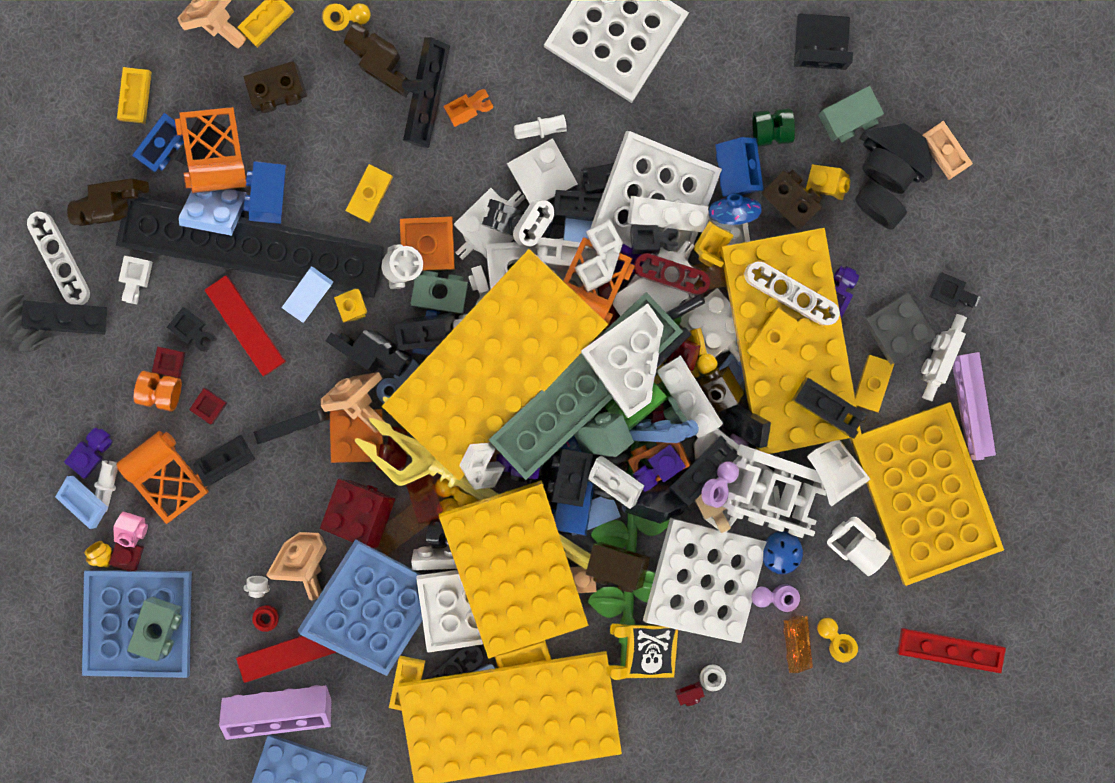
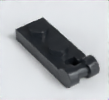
(508, 220)
(829, 407)
(691, 481)

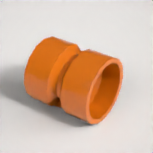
(153, 390)

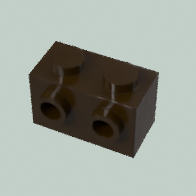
(275, 87)
(793, 198)
(721, 388)
(617, 566)

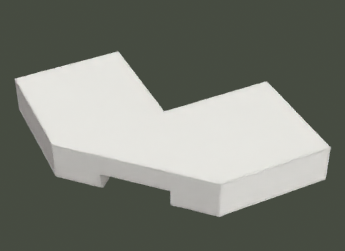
(600, 268)
(477, 467)

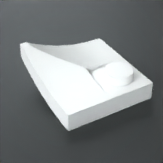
(542, 172)
(837, 470)

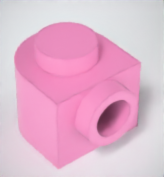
(129, 529)

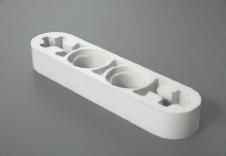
(56, 260)
(789, 298)

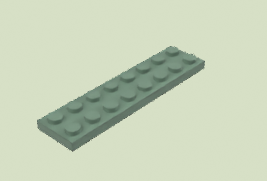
(565, 405)

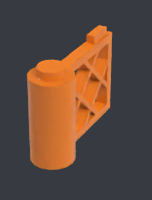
(211, 173)
(597, 303)
(149, 459)

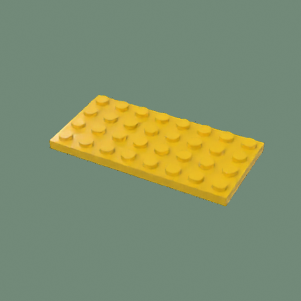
(810, 351)
(495, 361)
(510, 718)

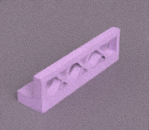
(973, 406)

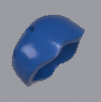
(782, 556)

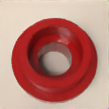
(260, 624)

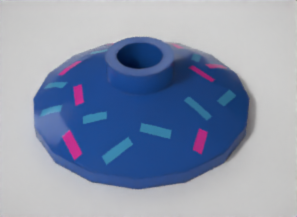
(735, 210)

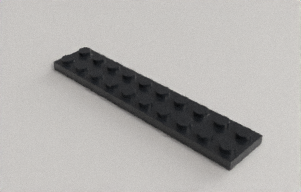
(253, 247)

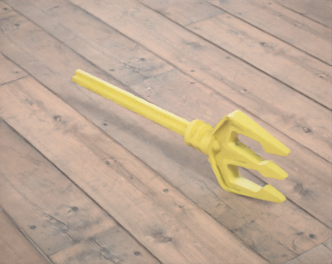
(425, 463)

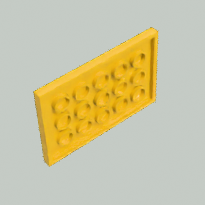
(927, 494)
(513, 569)

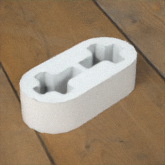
(531, 221)

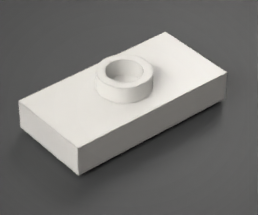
(615, 482)

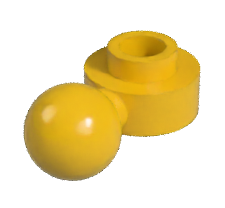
(358, 13)
(705, 364)
(459, 494)
(828, 629)

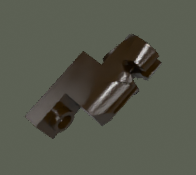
(378, 57)
(105, 202)

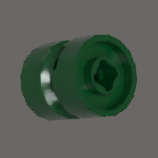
(764, 123)

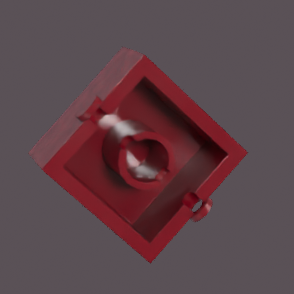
(357, 512)

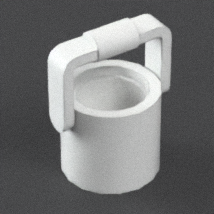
(401, 265)
(863, 550)

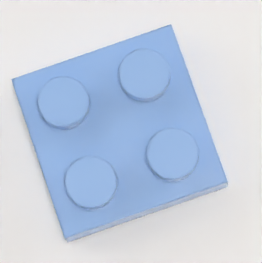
(213, 210)

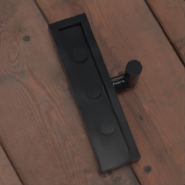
(426, 92)

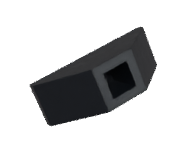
(904, 143)
(658, 503)

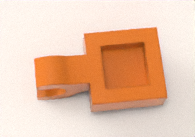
(465, 108)

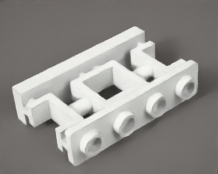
(783, 472)

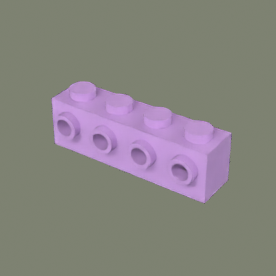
(275, 712)

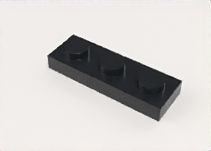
(64, 317)

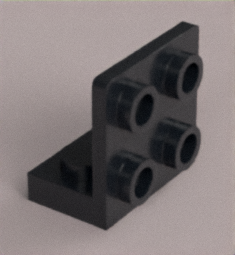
(822, 42)
(566, 476)

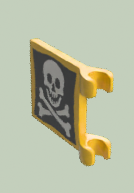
(649, 651)

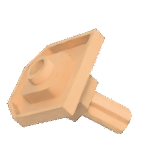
(213, 18)
(353, 397)
(300, 562)

